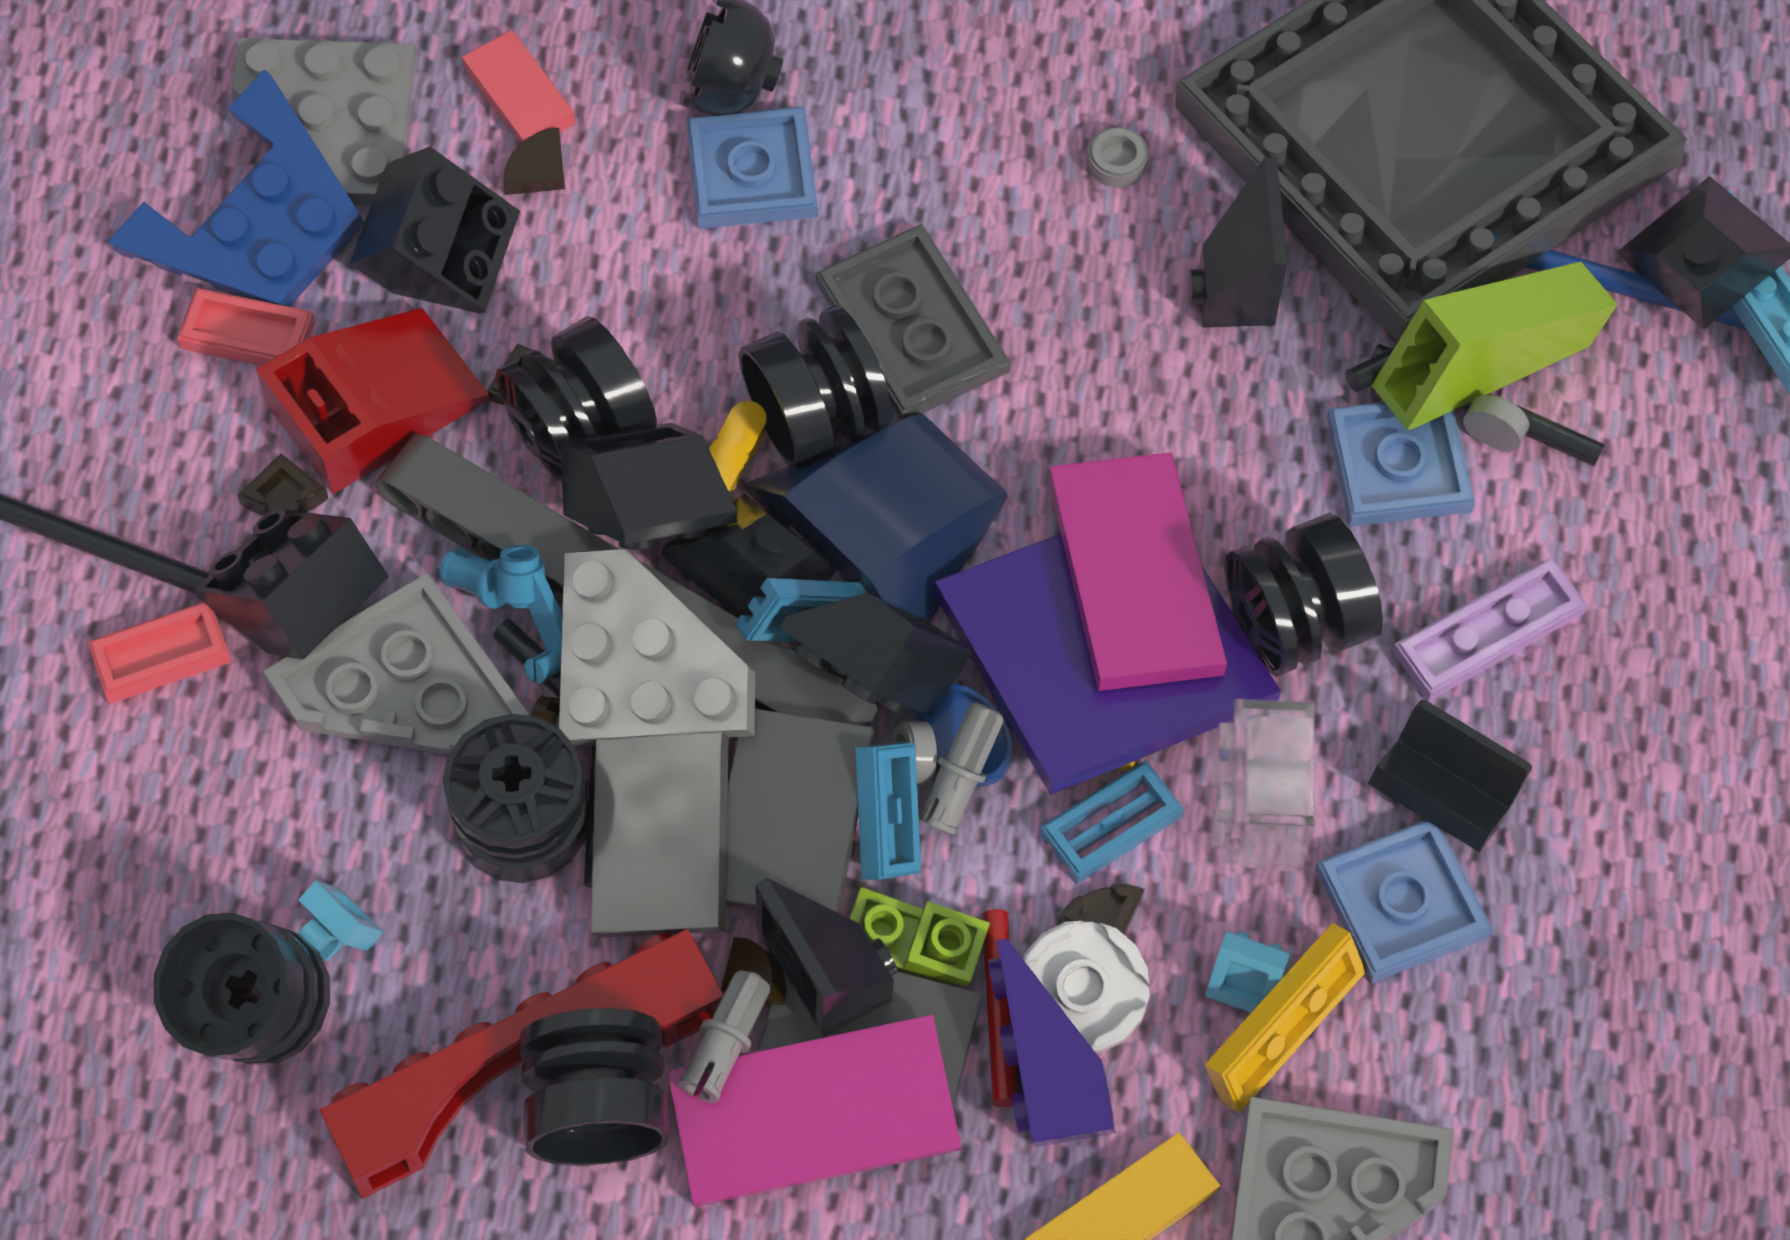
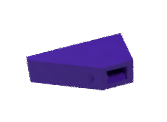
(1060, 1072)

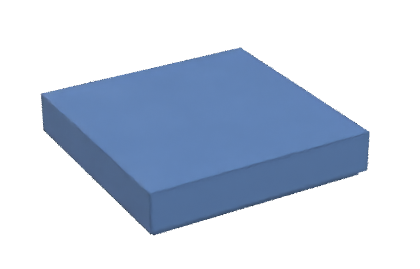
(752, 167)
(1398, 471)
(1403, 899)

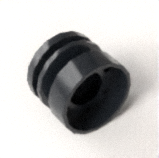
(825, 382)
(585, 394)
(1304, 594)
(523, 831)
(208, 983)
(593, 1087)

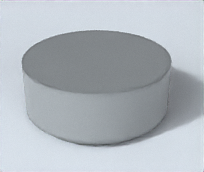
(1117, 157)
(1496, 422)
(925, 746)

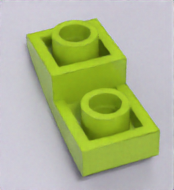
(925, 941)

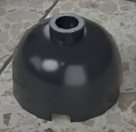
(732, 60)

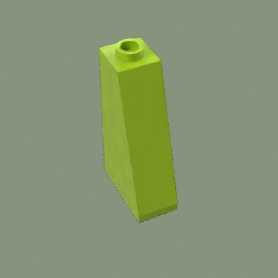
(1490, 338)

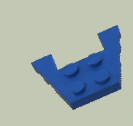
(271, 228)

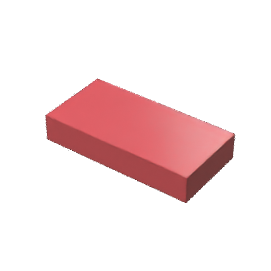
(517, 87)
(242, 327)
(159, 652)

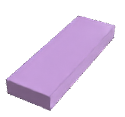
(1489, 629)

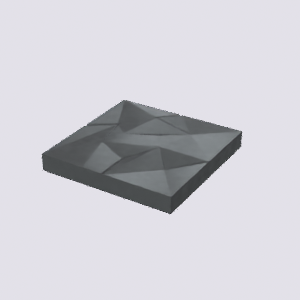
(1426, 131)

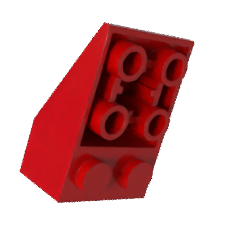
(365, 391)

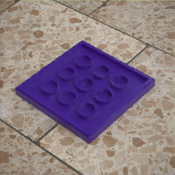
(1036, 663)

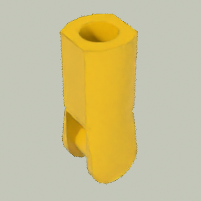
(738, 441)

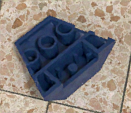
(889, 509)

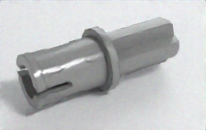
(961, 768)
(726, 1035)

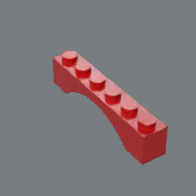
(396, 1121)

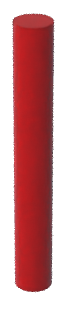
(1003, 1078)

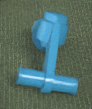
(517, 580)

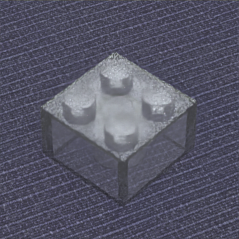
(1264, 786)

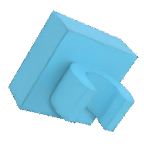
(336, 921)
(1245, 971)

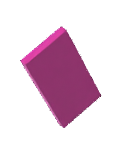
(1136, 571)
(818, 1112)

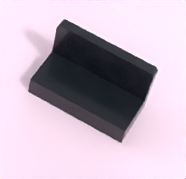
(1451, 775)

